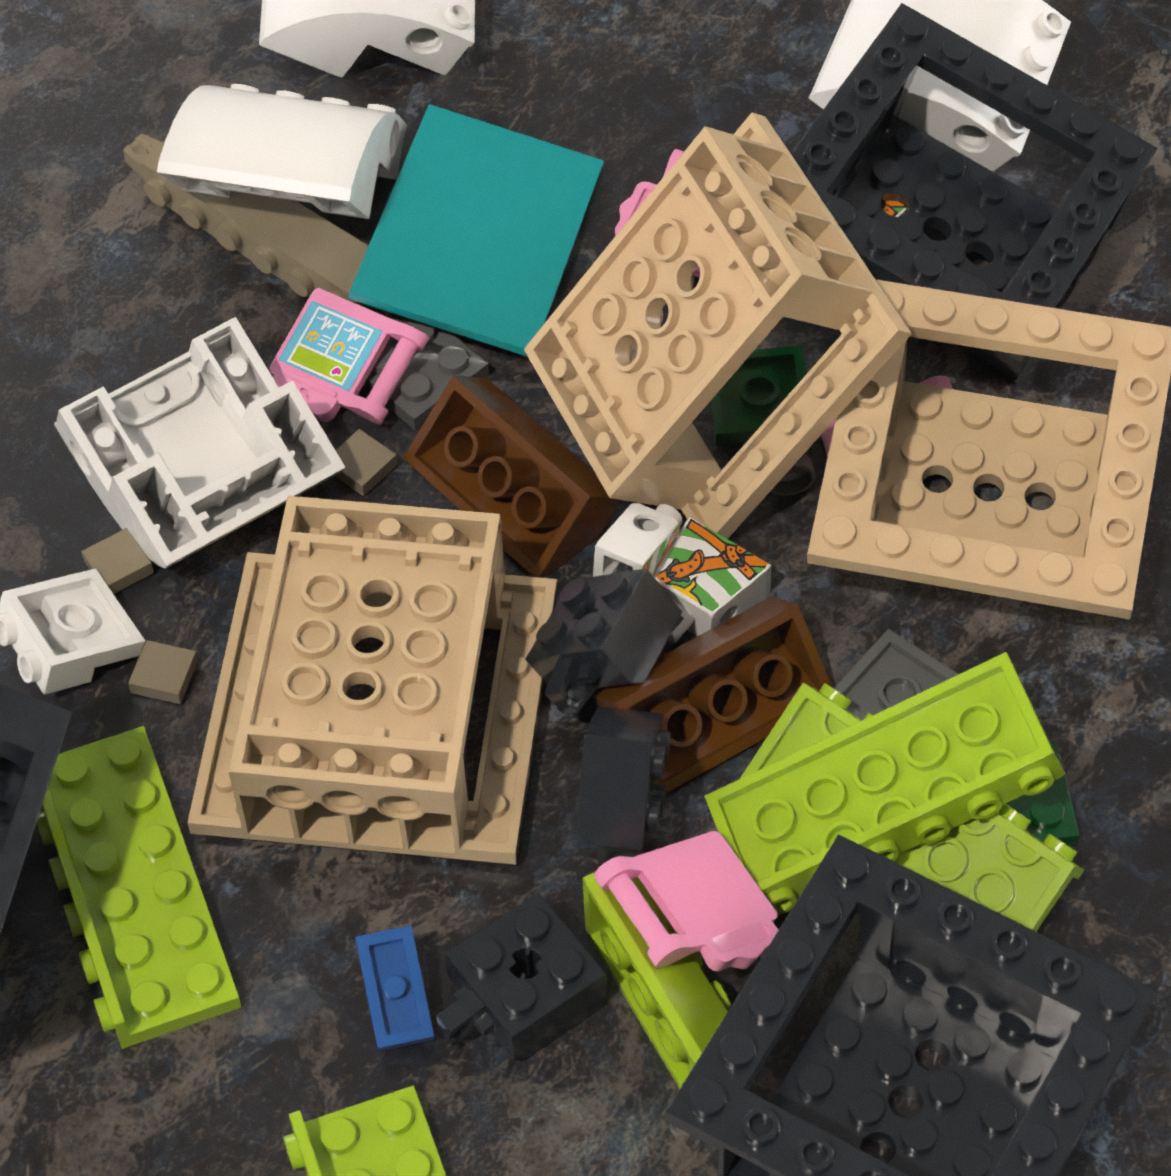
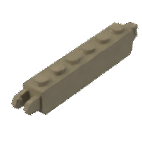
(268, 230)

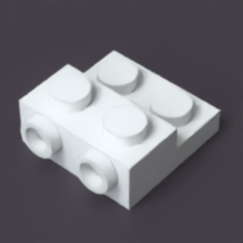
(66, 630)

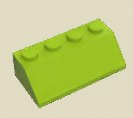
(670, 1002)

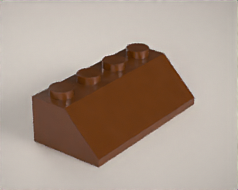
(503, 462)
(725, 686)

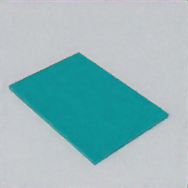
(477, 230)

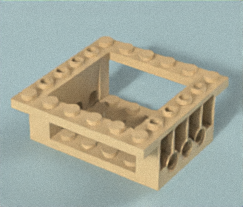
(762, 256)
(1091, 464)
(385, 771)

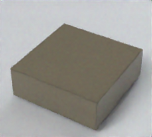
(365, 462)
(118, 560)
(163, 672)

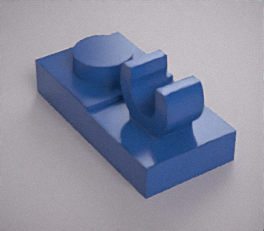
(394, 988)

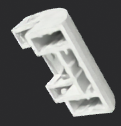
(1014, 30)
(337, 31)
(282, 147)
(197, 446)

